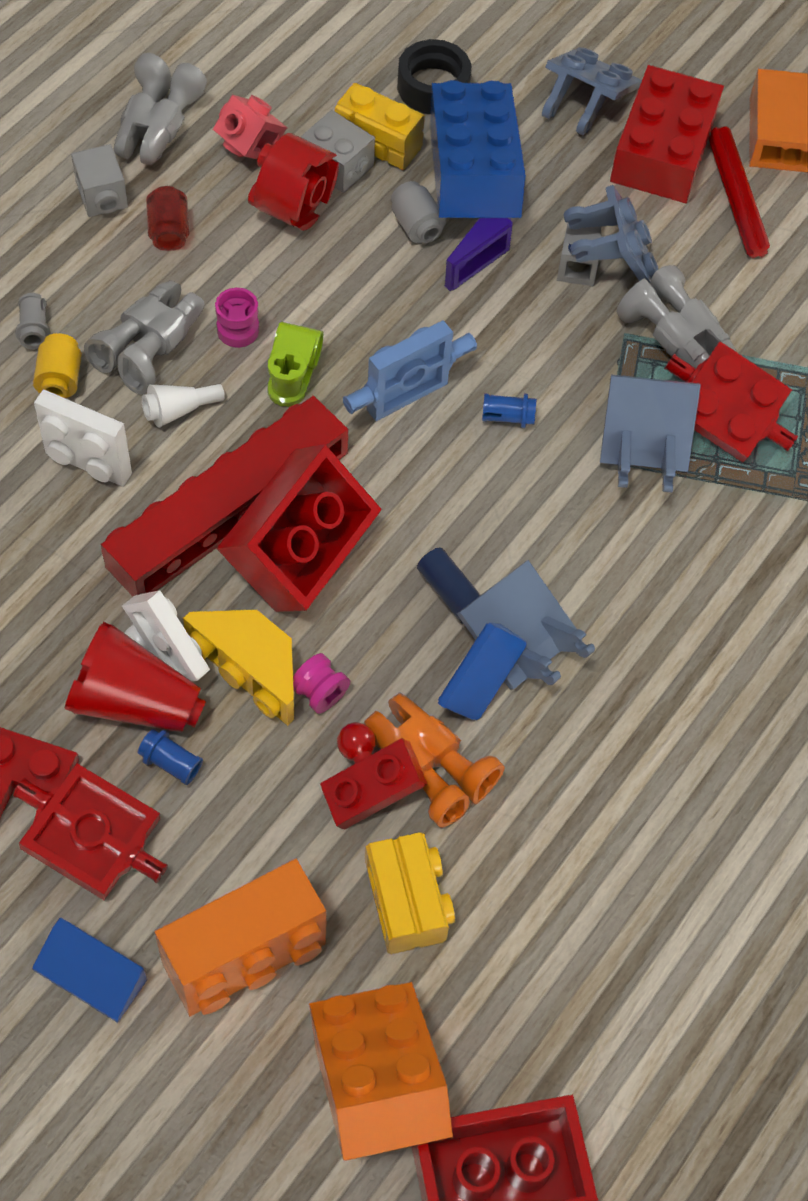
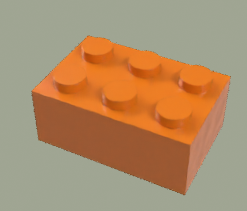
(243, 938)
(380, 1071)

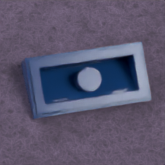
(482, 671)
(89, 970)

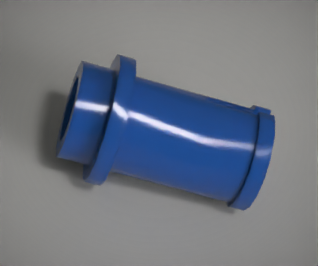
(509, 409)
(169, 756)

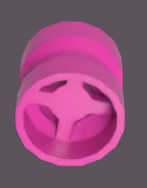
(237, 317)

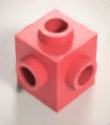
(247, 126)

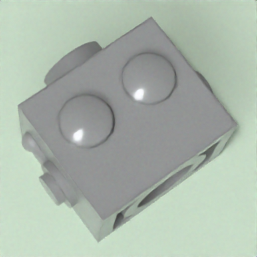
(349, 142)

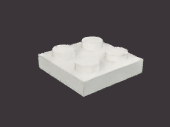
(83, 438)

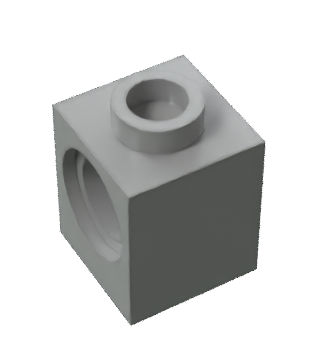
(99, 180)

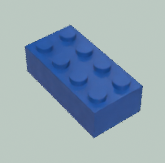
(476, 150)

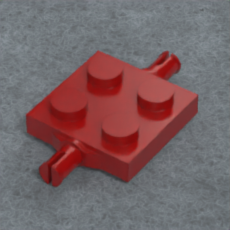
(735, 401)
(89, 831)

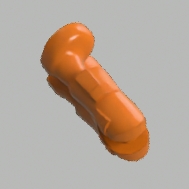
(437, 747)

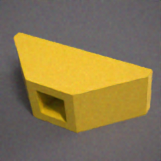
(248, 655)

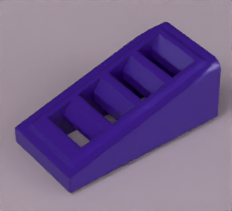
(478, 249)

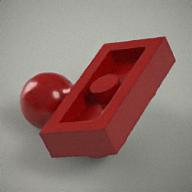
(373, 779)

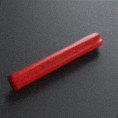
(739, 192)

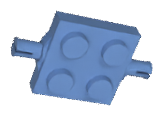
(409, 370)

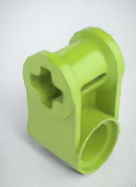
(292, 362)

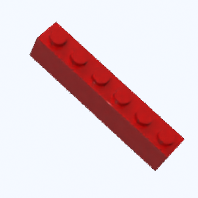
(207, 506)

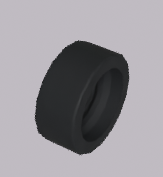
(425, 55)

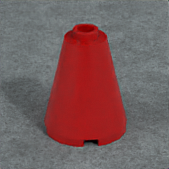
(132, 685)

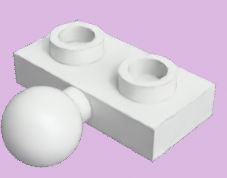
(162, 633)

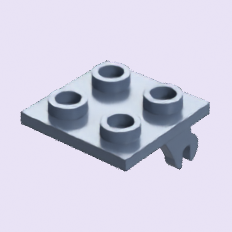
(583, 64)
(627, 243)
(649, 426)
(532, 612)

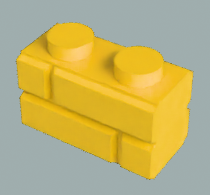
(392, 123)
(407, 892)

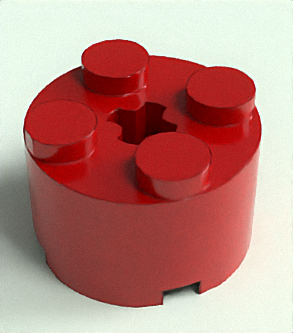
(294, 180)

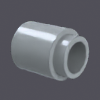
(417, 212)

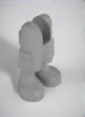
(151, 116)
(156, 329)
(688, 333)

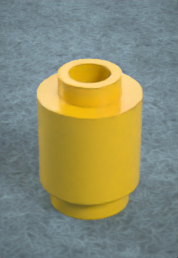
(58, 365)

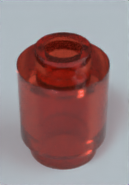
(167, 218)

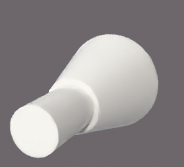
(169, 403)

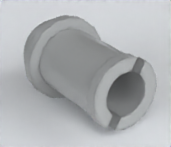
(32, 325)

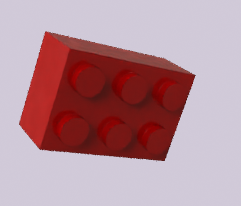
(666, 133)
(299, 529)
(509, 1156)

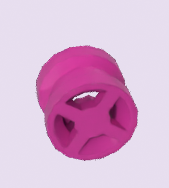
(320, 683)

